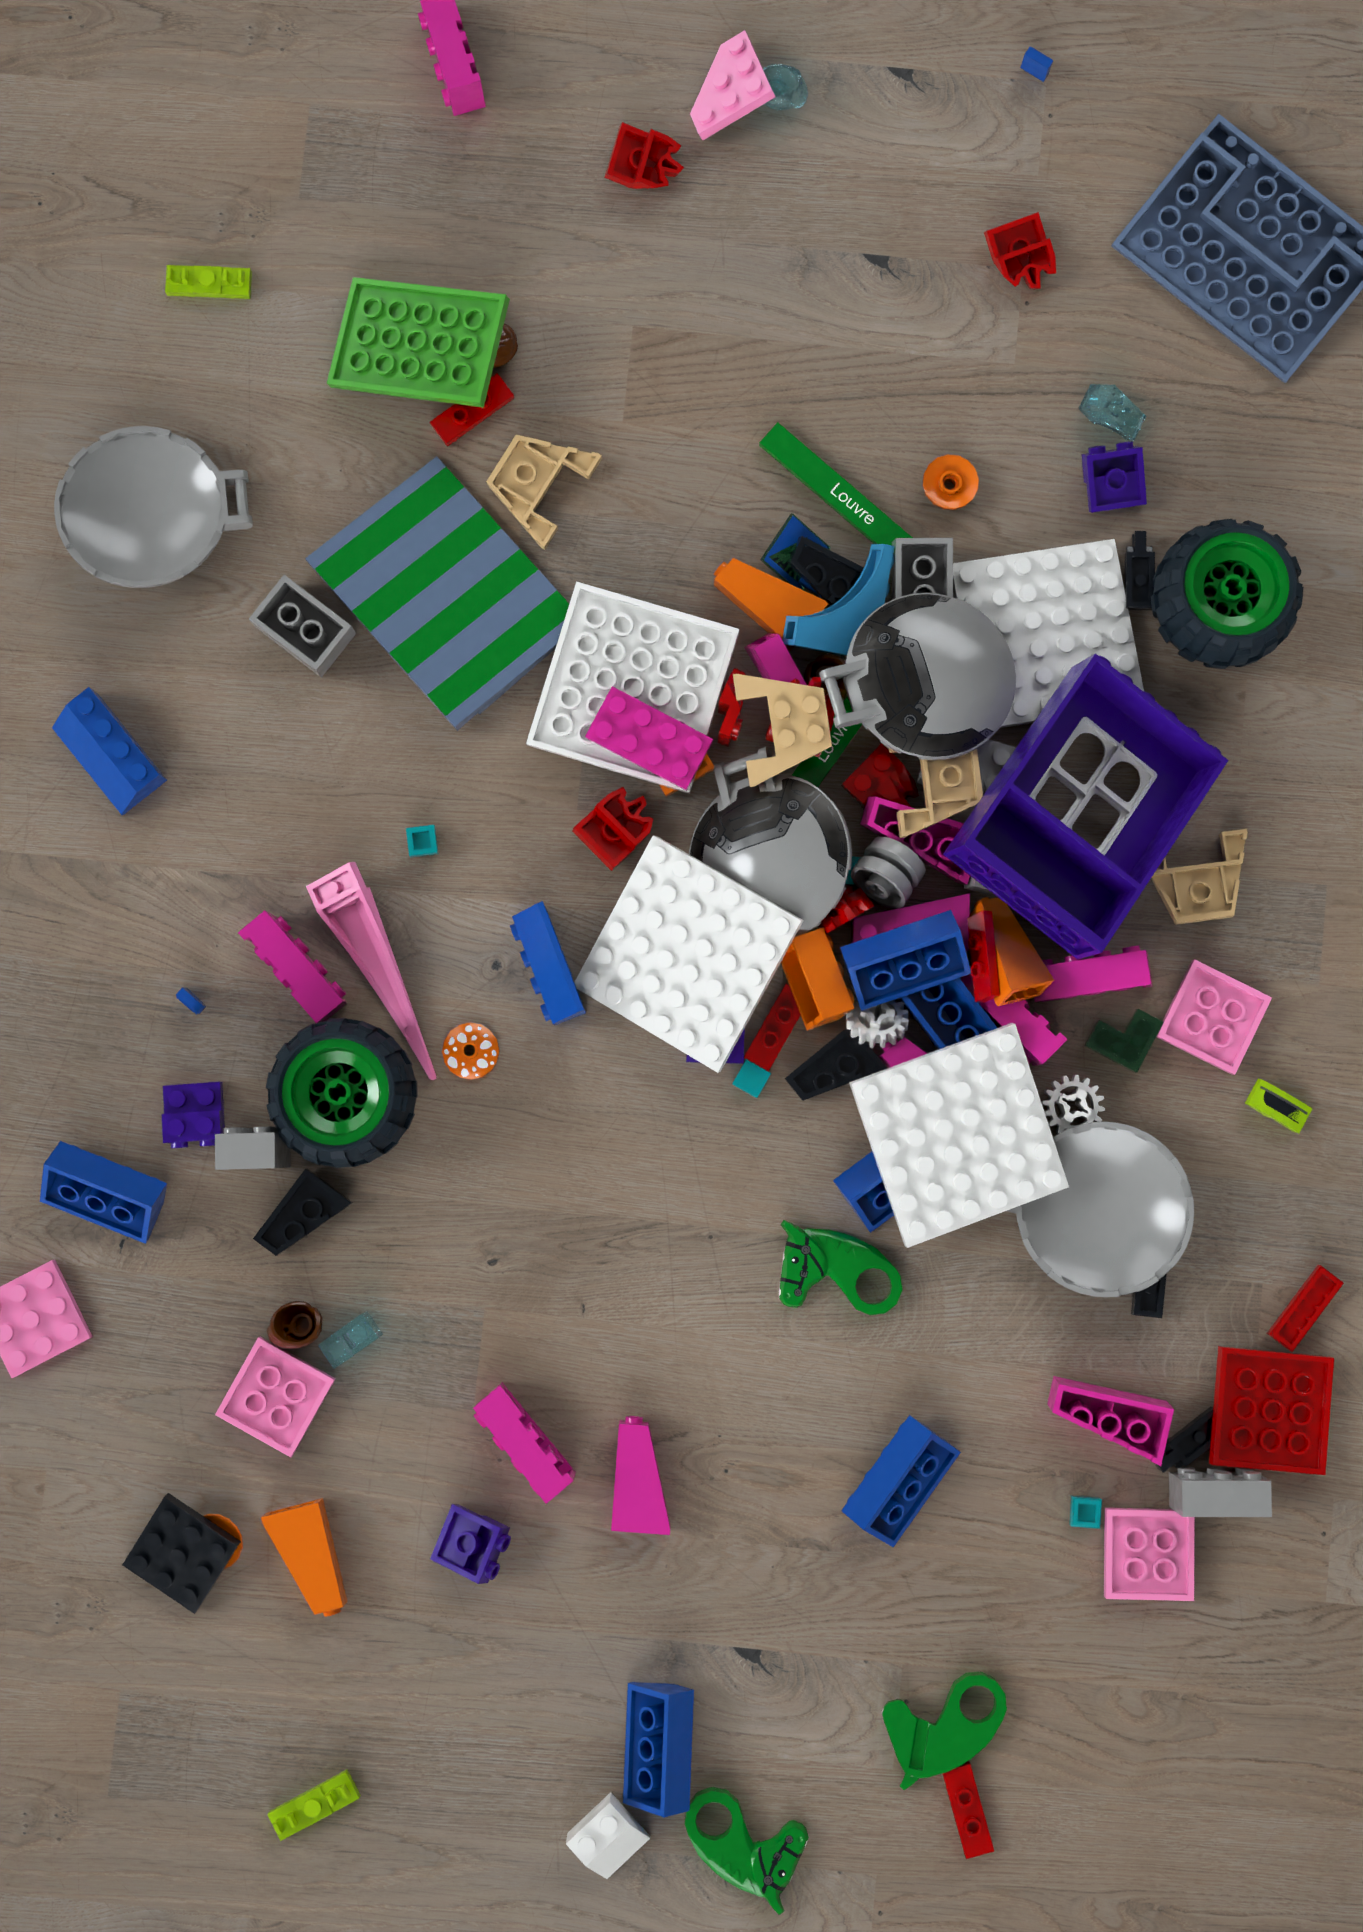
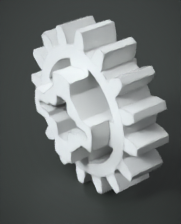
(878, 1023)
(1078, 1094)

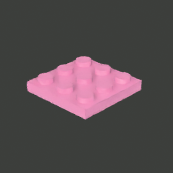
(1213, 1017)
(38, 1319)
(275, 1396)
(1148, 1554)

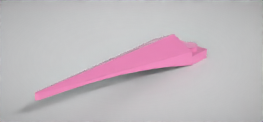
(355, 921)

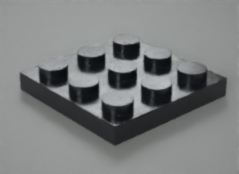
(181, 1553)

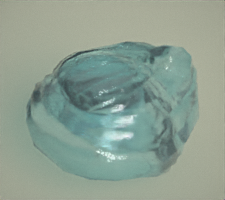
(787, 86)

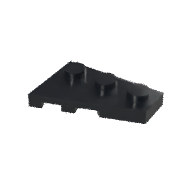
(824, 569)
(834, 1066)
(300, 1212)

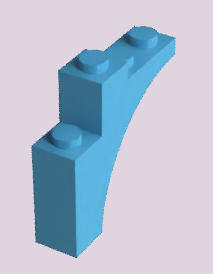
(836, 625)

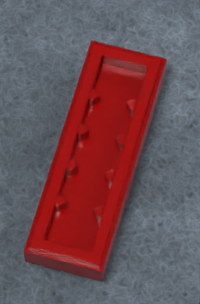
(462, 418)
(983, 956)
(774, 1030)
(1305, 1308)
(968, 1811)

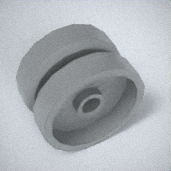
(888, 872)

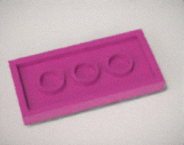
(649, 738)

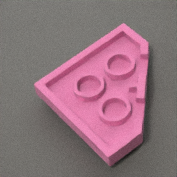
(732, 87)

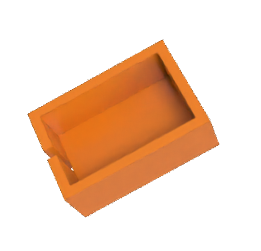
(816, 979)

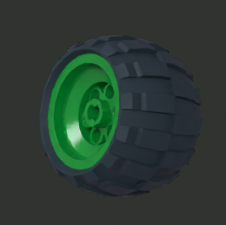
(1260, 577)
(385, 1081)

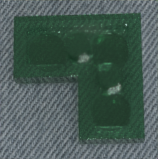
(1128, 1047)

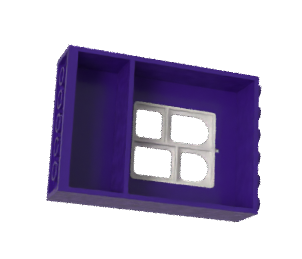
(1039, 861)

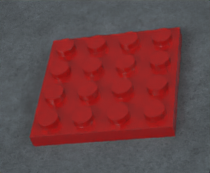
(1271, 1410)

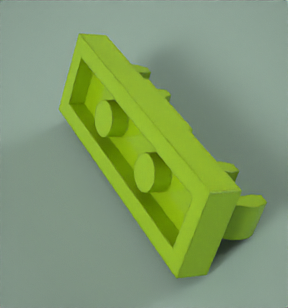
(208, 281)
(314, 1805)

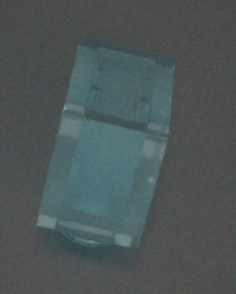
(1112, 409)
(350, 1339)

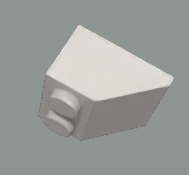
(606, 1837)

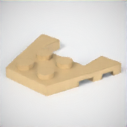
(527, 474)
(796, 719)
(948, 790)
(1206, 889)

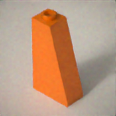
(764, 596)
(1019, 966)
(309, 1553)

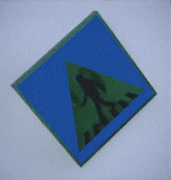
(782, 546)

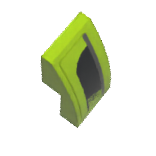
(1278, 1105)

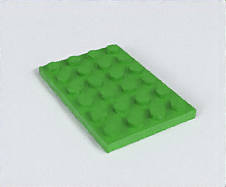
(418, 341)

